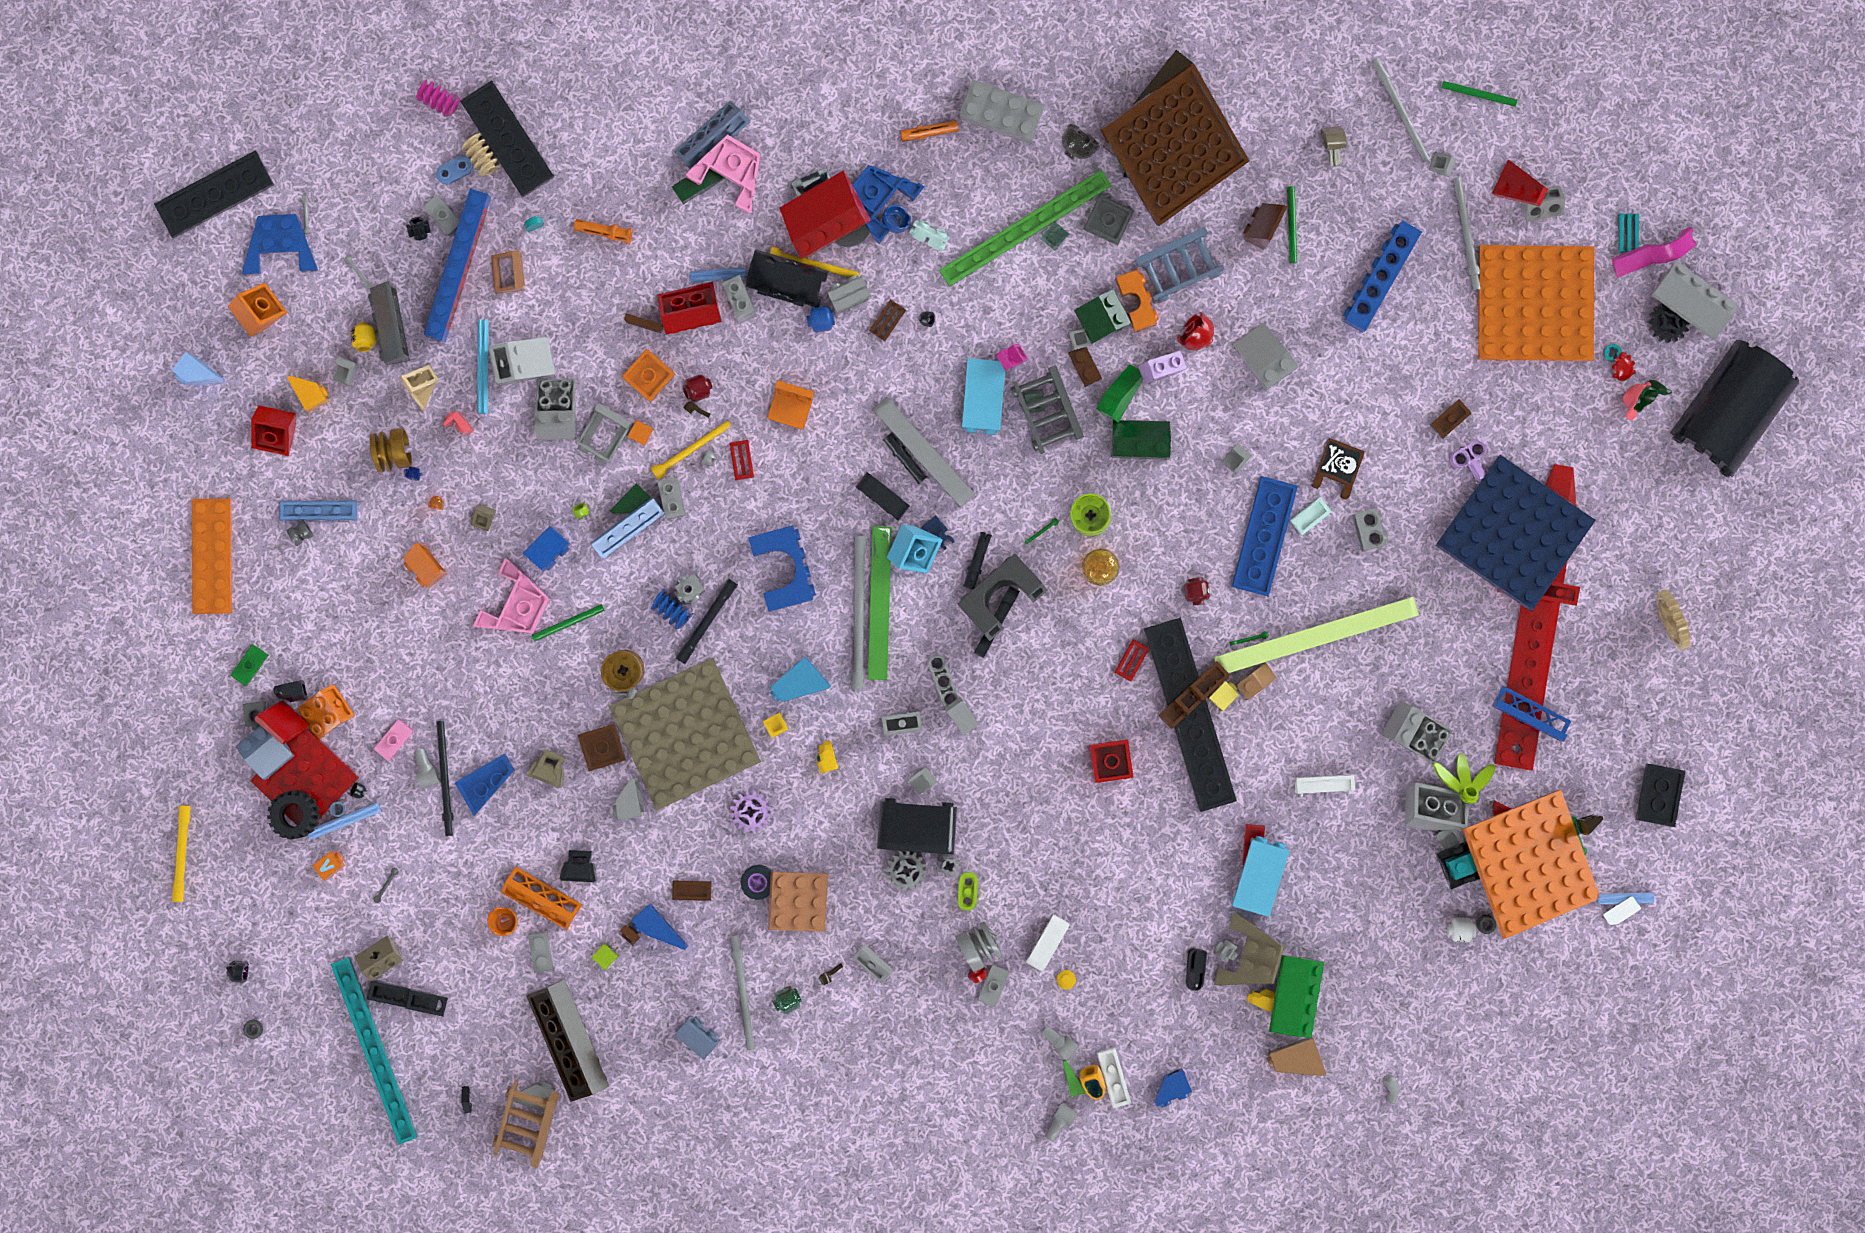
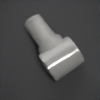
(426, 773)
(1063, 1044)
(1062, 1118)

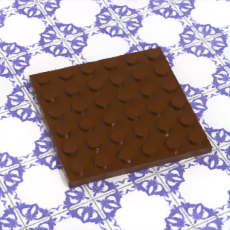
(1174, 144)

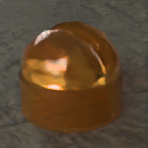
(436, 502)

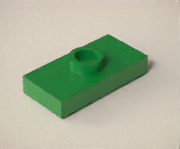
(249, 665)

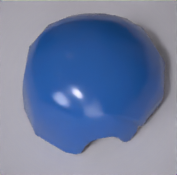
(890, 220)

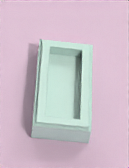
(1310, 516)

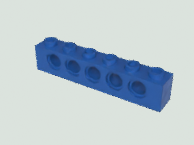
(1410, 236)

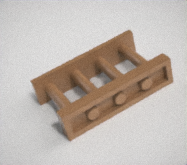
(543, 1120)

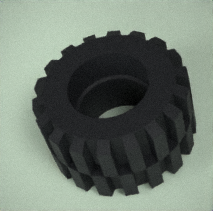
(277, 817)

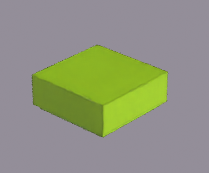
(605, 956)

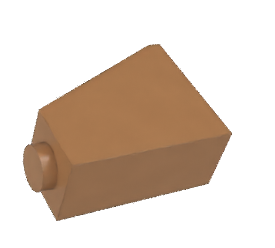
(1297, 1058)

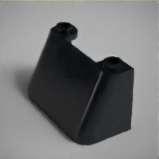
(917, 827)

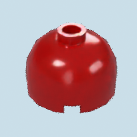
(1200, 333)

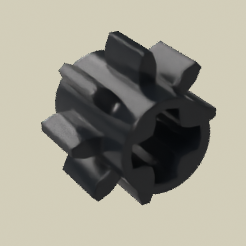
(418, 228)

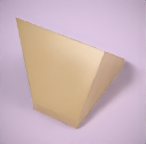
(420, 384)

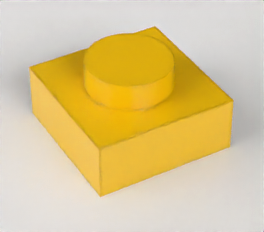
(775, 725)

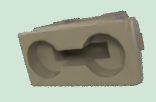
(547, 772)

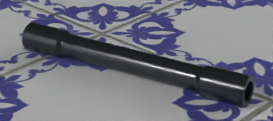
(689, 647)

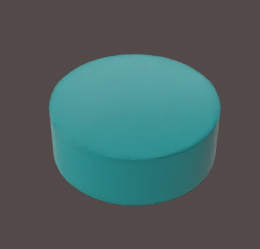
(533, 223)

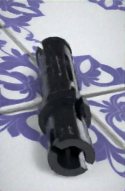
(903, 456)
(977, 561)

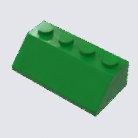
(1296, 996)

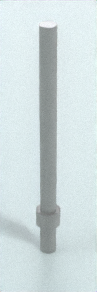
(1384, 76)
(1473, 269)
(737, 955)

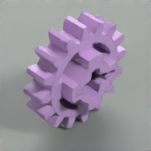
(752, 820)

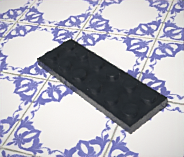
(507, 138)
(214, 194)

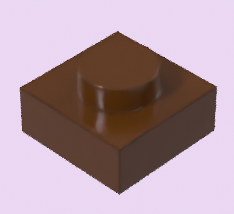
(629, 934)

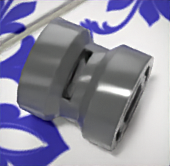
(299, 533)

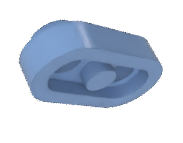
(454, 170)

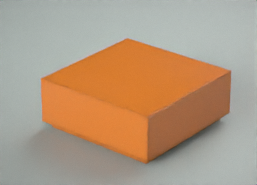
(640, 432)

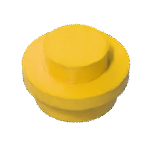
(1066, 979)

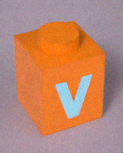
(329, 865)

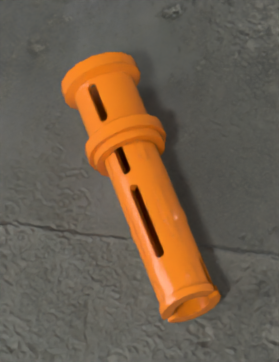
(611, 232)

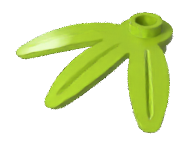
(1467, 790)

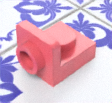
(461, 423)

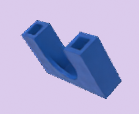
(785, 541)

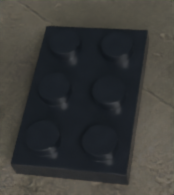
(1660, 795)

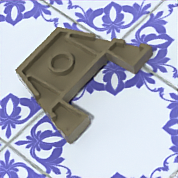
(1259, 957)

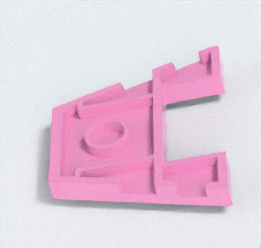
(733, 162)
(522, 608)

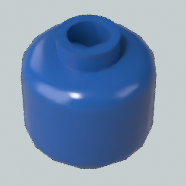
(821, 319)

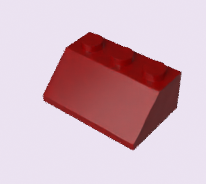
(689, 308)

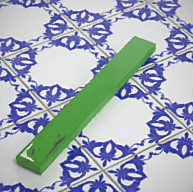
(879, 603)

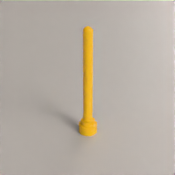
(831, 268)
(660, 469)

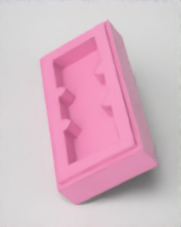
(393, 740)

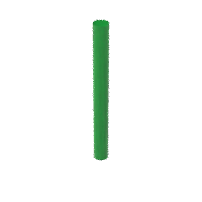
(1479, 93)
(1292, 224)
(568, 622)

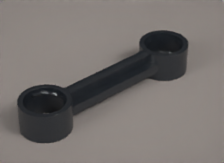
(1000, 615)

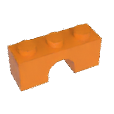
(1133, 284)

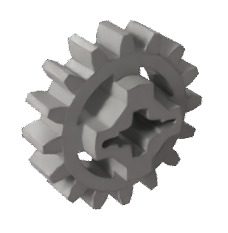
(903, 861)

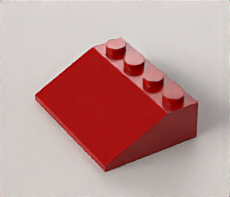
(823, 215)

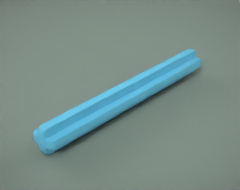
(482, 366)

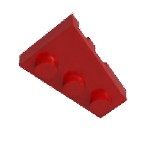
(1519, 186)

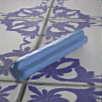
(717, 274)

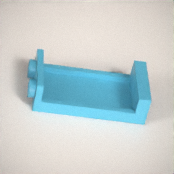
(983, 396)
(1261, 876)

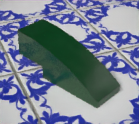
(687, 189)

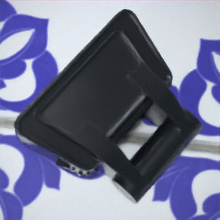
(579, 871)

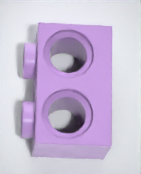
(1162, 367)

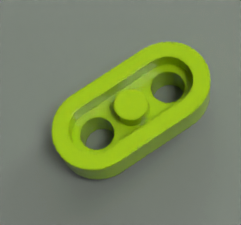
(967, 891)

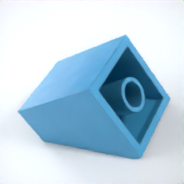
(799, 682)

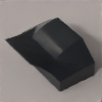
(808, 182)

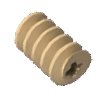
(479, 156)

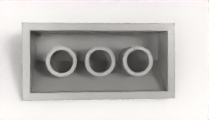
(1694, 300)

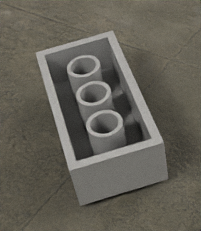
(1001, 111)

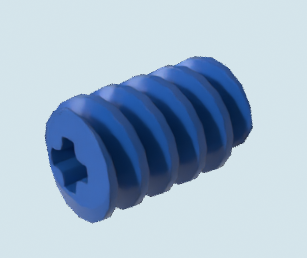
(670, 610)

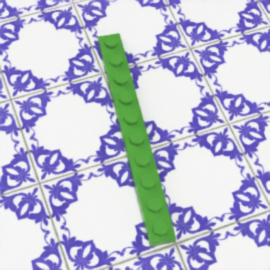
(1025, 228)

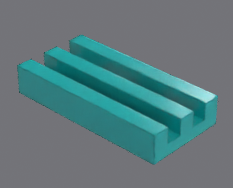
(1621, 232)

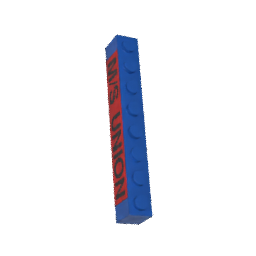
(457, 265)

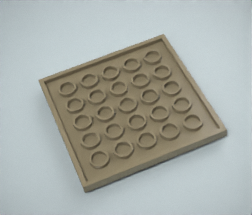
(684, 734)

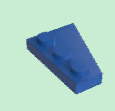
(484, 782)

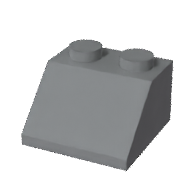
(629, 802)

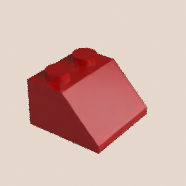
(272, 430)

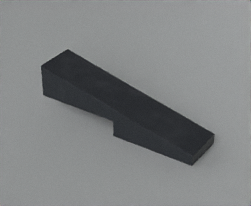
(406, 997)

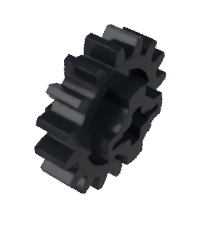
(1663, 317)

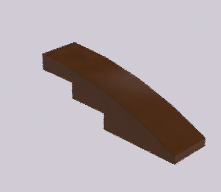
(1194, 695)

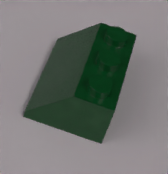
(1141, 439)

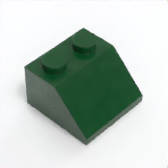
(1102, 316)

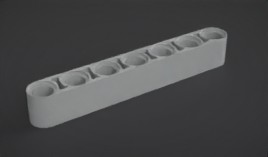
(923, 452)

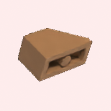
(1255, 681)

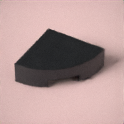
(465, 1099)

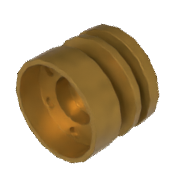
(386, 450)
(619, 681)

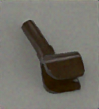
(690, 407)
(825, 977)

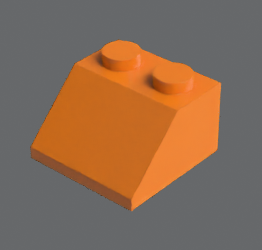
(257, 309)
(424, 565)

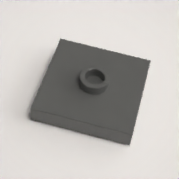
(1108, 220)

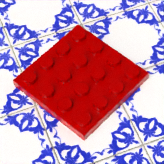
(311, 770)

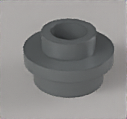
(1492, 922)
(247, 1031)

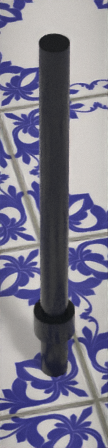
(447, 816)

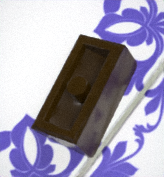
(1589, 823)

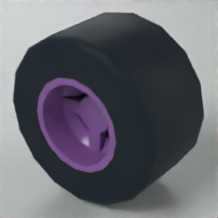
(753, 887)

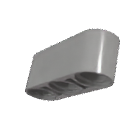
(943, 671)

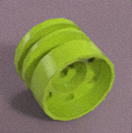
(1082, 507)

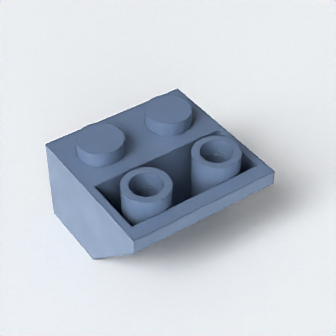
(698, 1037)

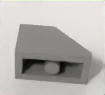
(540, 1090)

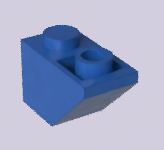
(1172, 1086)

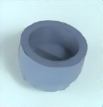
(341, 809)

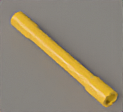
(183, 822)

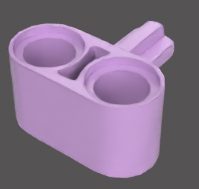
(1470, 459)

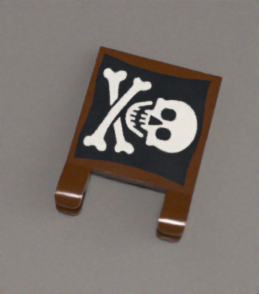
(1339, 464)

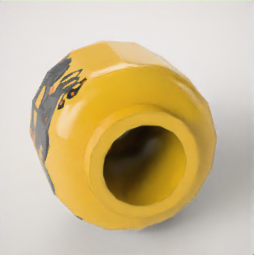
(363, 337)

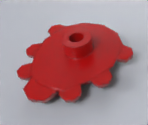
(1624, 367)

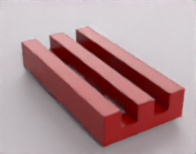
(743, 476)
(1139, 646)

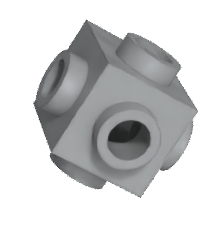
(693, 596)

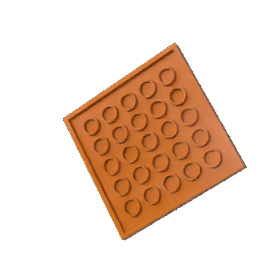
(1536, 303)
(1531, 864)

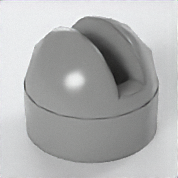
(709, 455)

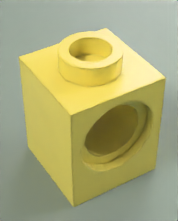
(1224, 695)

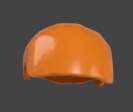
(506, 927)

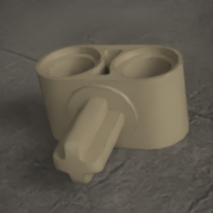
(1333, 141)

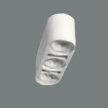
(1048, 943)

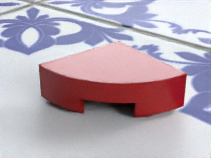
(1498, 808)

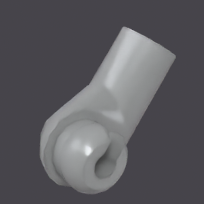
(1393, 1087)

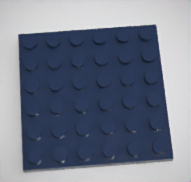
(1515, 533)

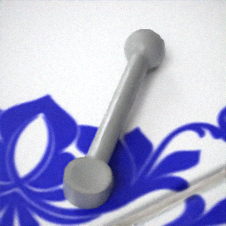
(306, 230)
(367, 284)

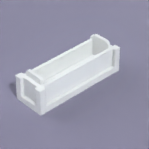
(1324, 784)

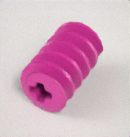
(436, 99)

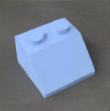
(195, 372)

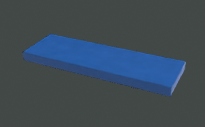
(1264, 536)

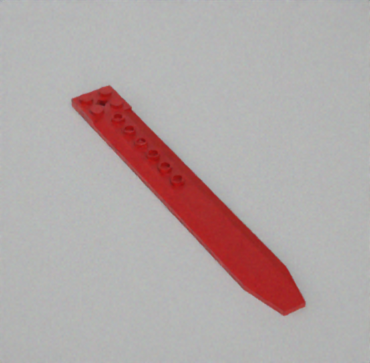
(1532, 655)

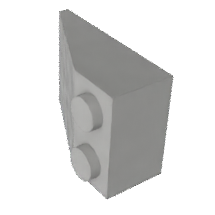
(1265, 356)
(1435, 808)

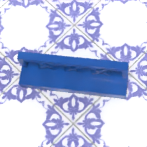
(1531, 720)

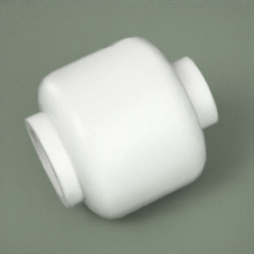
(1462, 929)

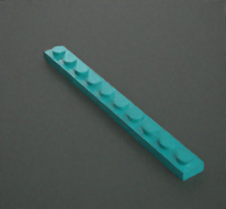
(374, 1050)

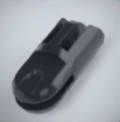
(1196, 969)

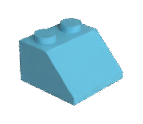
(914, 549)

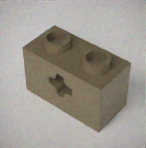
(379, 958)

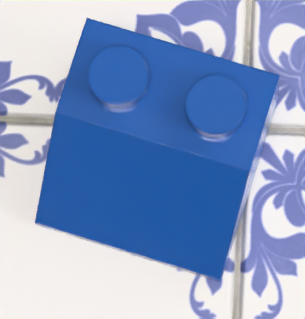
(547, 549)

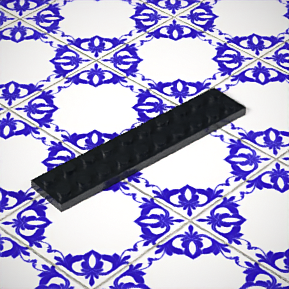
(1196, 730)

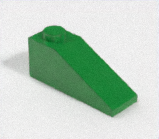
(1120, 394)

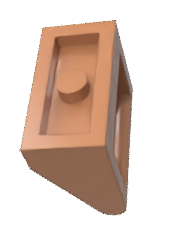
(518, 272)

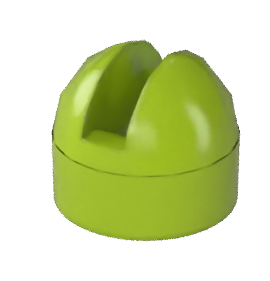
(578, 513)

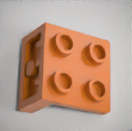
(790, 405)
(325, 711)

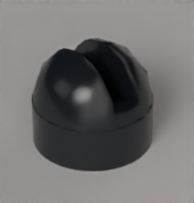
(925, 317)
(357, 790)

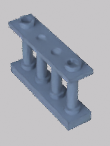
(1163, 254)

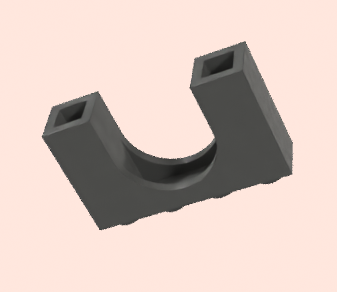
(1010, 573)

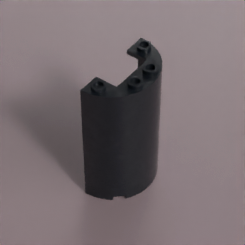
(1736, 406)

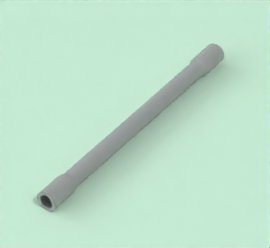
(859, 551)

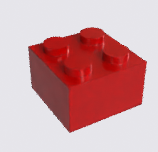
(1111, 761)

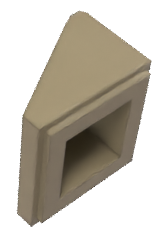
(483, 517)

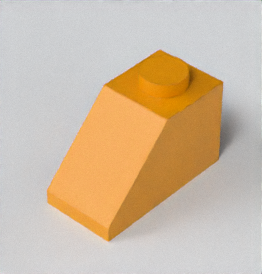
(309, 393)

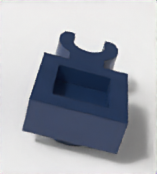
(938, 529)

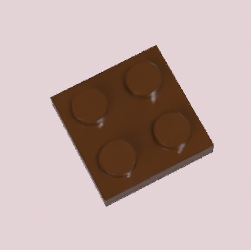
(601, 747)

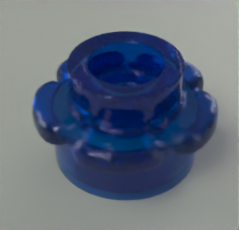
(413, 472)

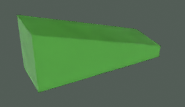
(1073, 1083)

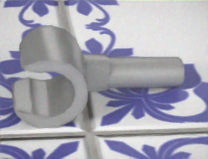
(631, 693)

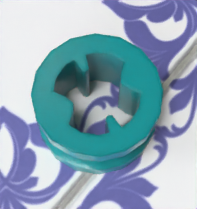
(1606, 351)

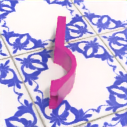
(1652, 254)

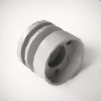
(979, 946)

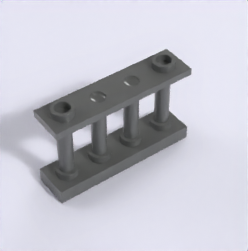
(1059, 395)

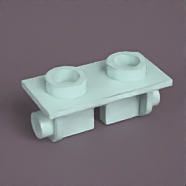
(923, 230)

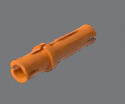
(929, 130)

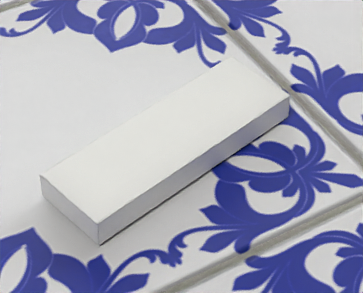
(1113, 1077)

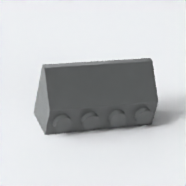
(389, 323)

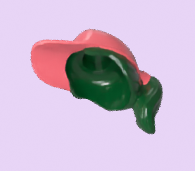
(1646, 393)

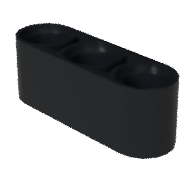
(882, 496)

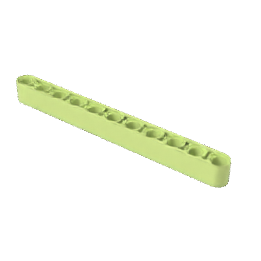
(1318, 635)

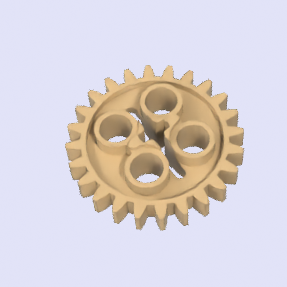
(1673, 619)

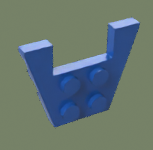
(874, 191)
(278, 235)

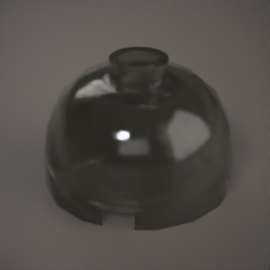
(1078, 143)

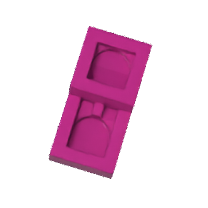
(1012, 357)

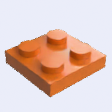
(648, 375)

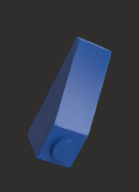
(654, 925)

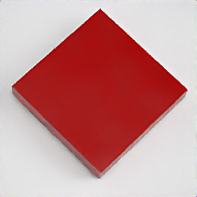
(282, 722)

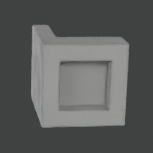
(346, 371)
(1236, 458)
(922, 780)
(1448, 838)

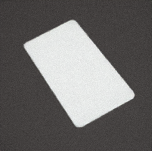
(1622, 911)

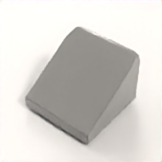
(1442, 164)
(1079, 339)

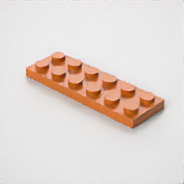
(211, 556)

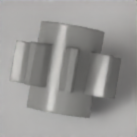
(947, 870)
(1226, 950)

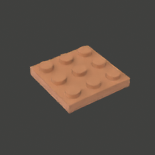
(797, 901)

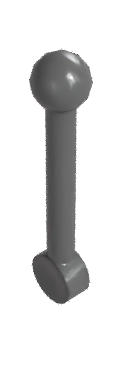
(394, 871)

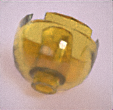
(1100, 567)

